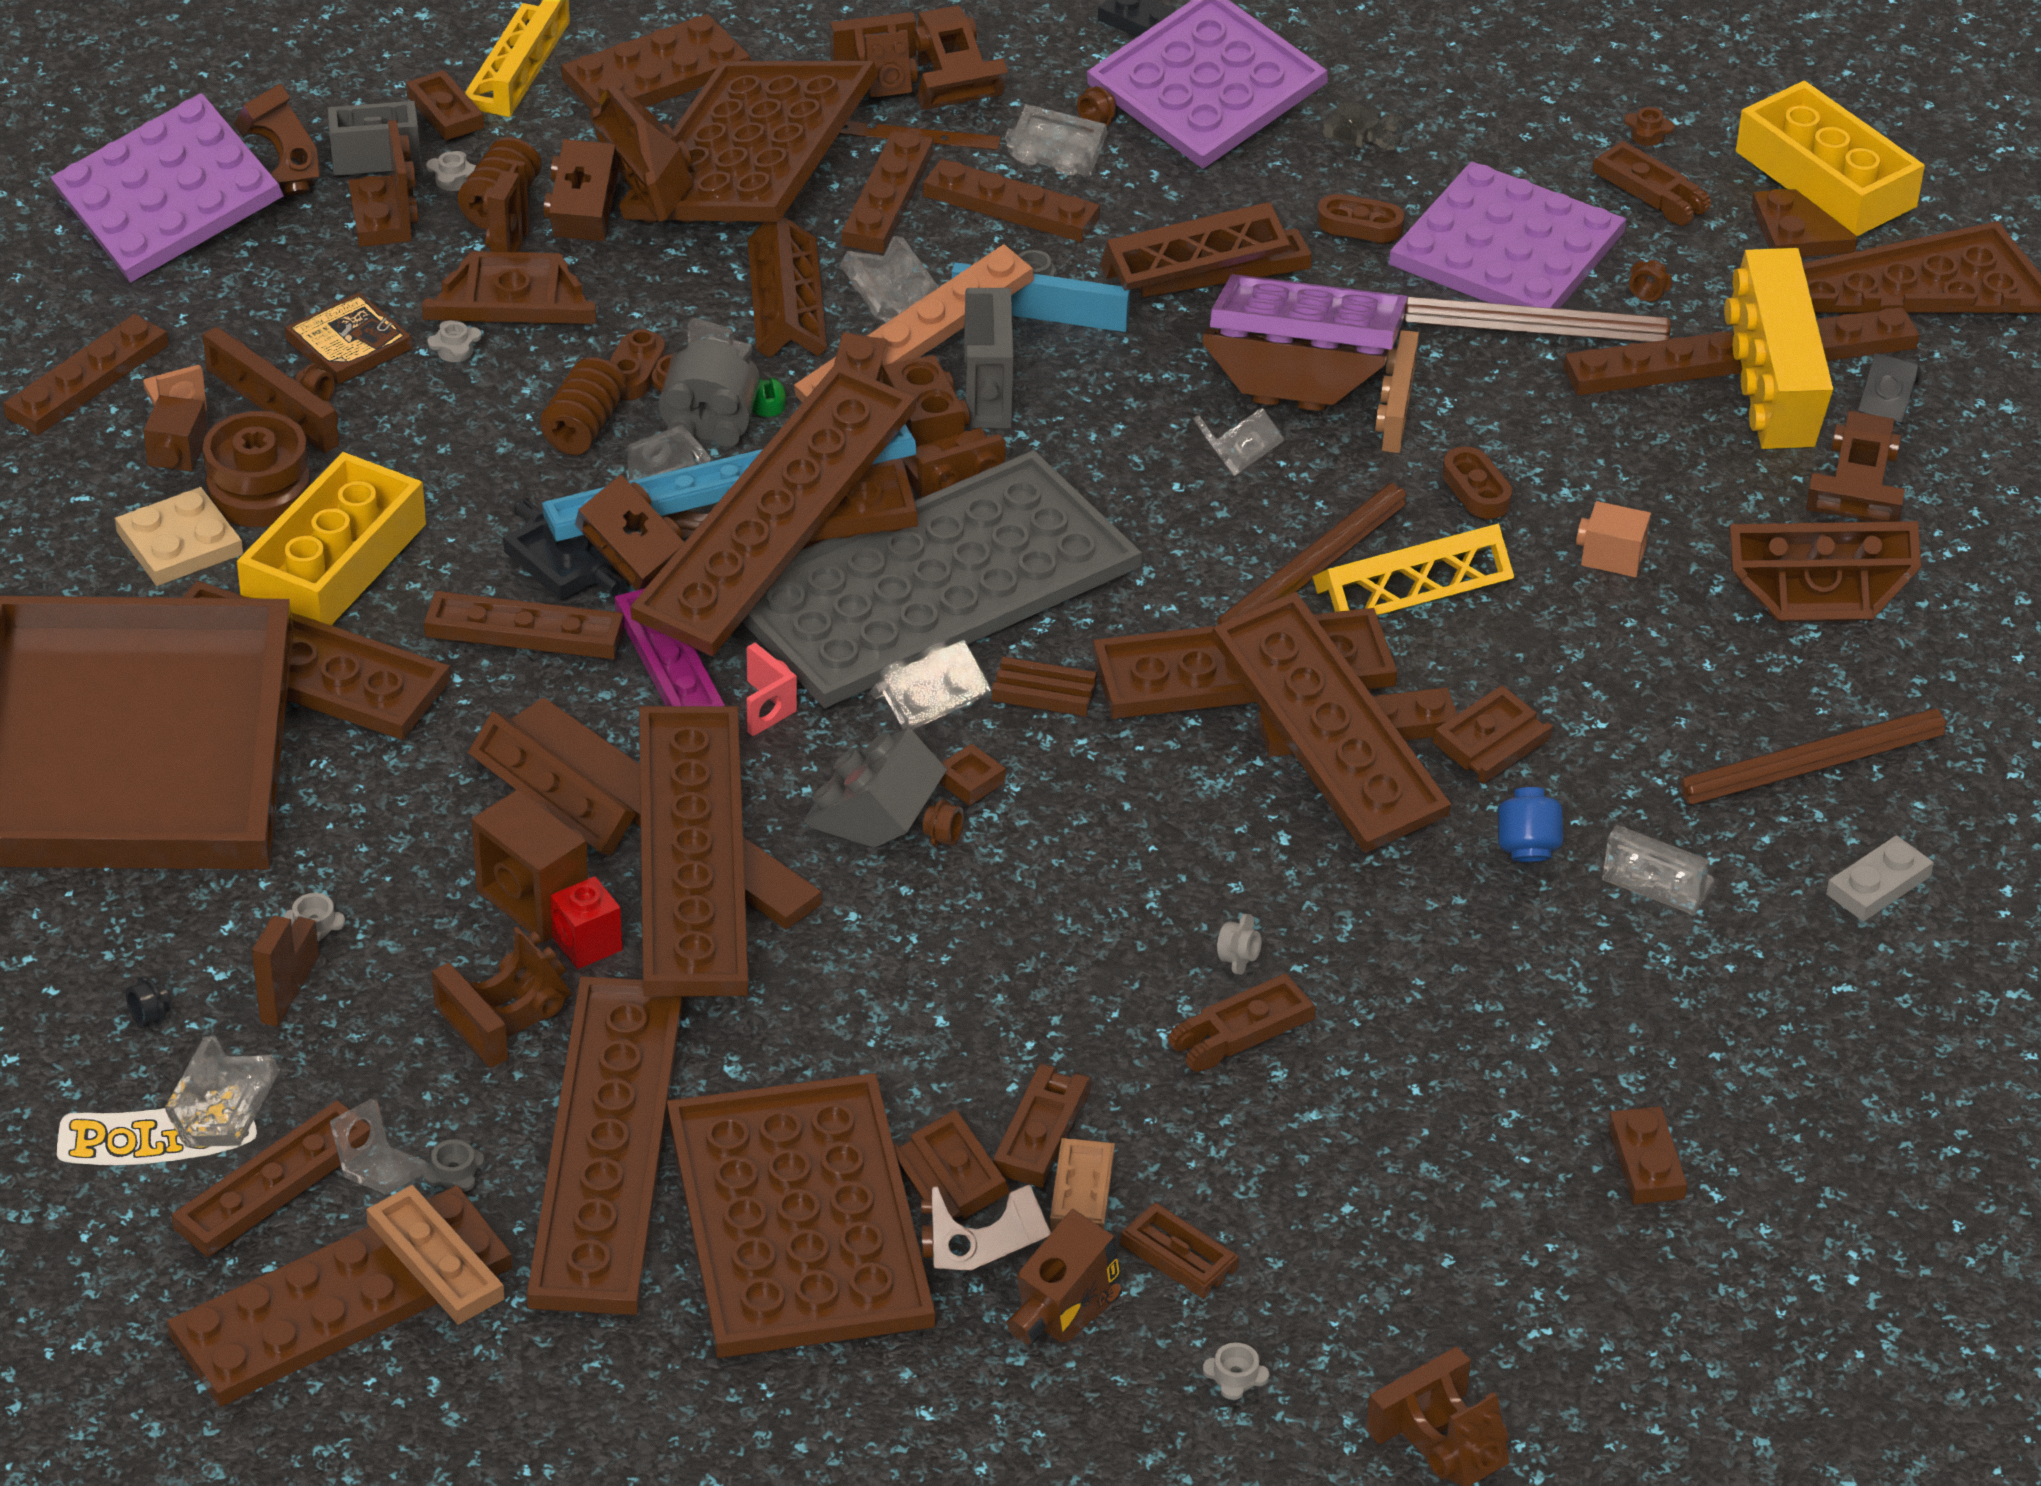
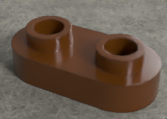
(1360, 218)
(636, 359)
(1477, 482)

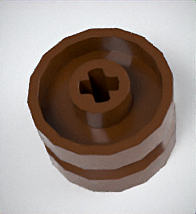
(255, 466)

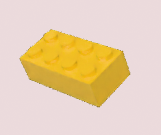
(1830, 157)
(1778, 348)
(334, 538)

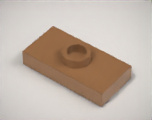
(1082, 1180)

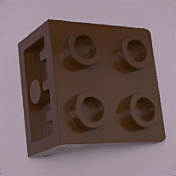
(383, 203)

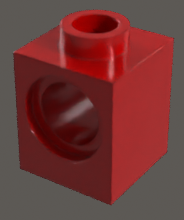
(586, 922)

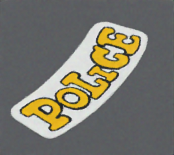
(127, 1139)

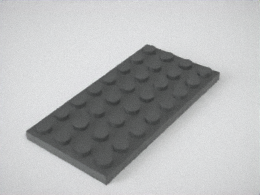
(969, 568)

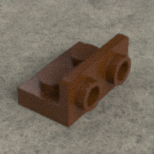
(953, 460)

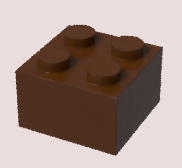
(525, 858)

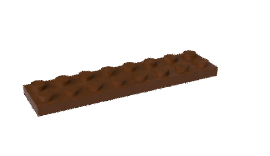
(773, 509)
(692, 852)
(605, 1150)

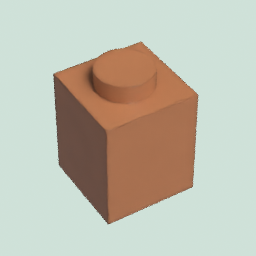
(1614, 538)

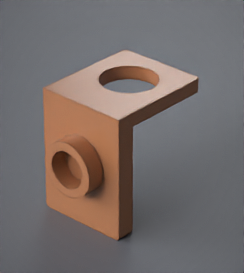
(181, 383)

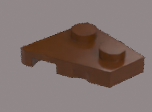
(1796, 222)

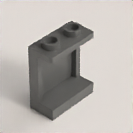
(988, 357)

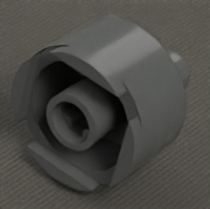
(709, 392)

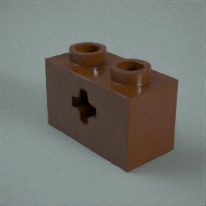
(582, 190)
(632, 555)

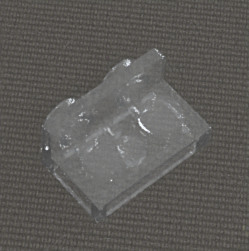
(1657, 870)

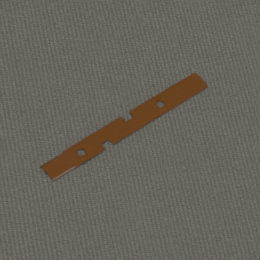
(954, 138)

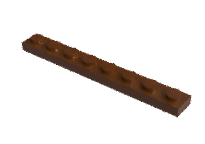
(1713, 355)

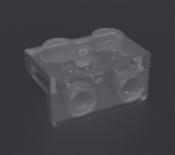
(1056, 140)
(889, 281)
(932, 685)
(219, 1095)

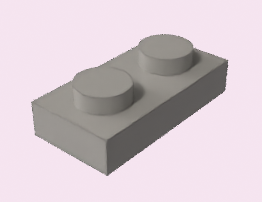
(1879, 878)

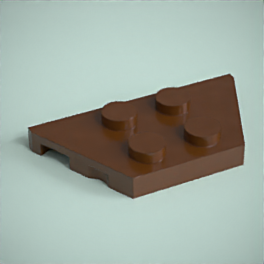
(511, 289)

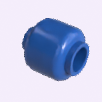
(1530, 825)

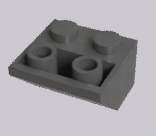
(362, 138)
(877, 790)

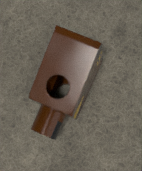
(1067, 1281)

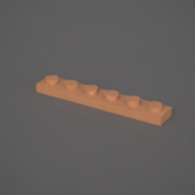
(938, 313)

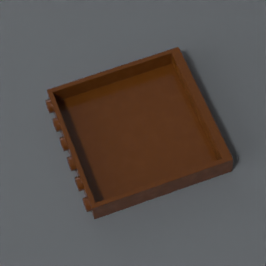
(141, 730)

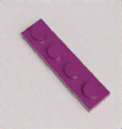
(670, 663)

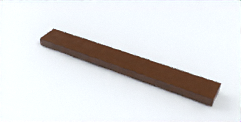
(768, 883)

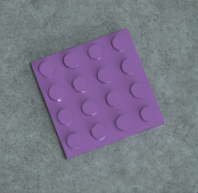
(1207, 78)
(166, 187)
(1507, 240)
(1309, 312)

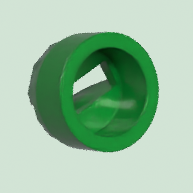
(771, 406)

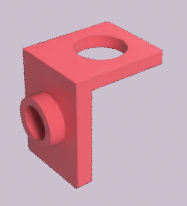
(773, 682)

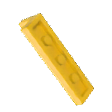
(523, 62)
(1422, 555)

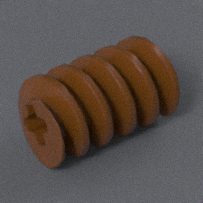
(487, 172)
(582, 405)

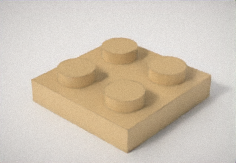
(178, 536)

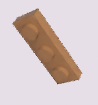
(1397, 391)
(435, 1254)

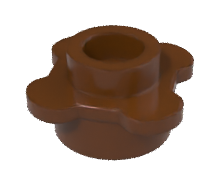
(1649, 126)

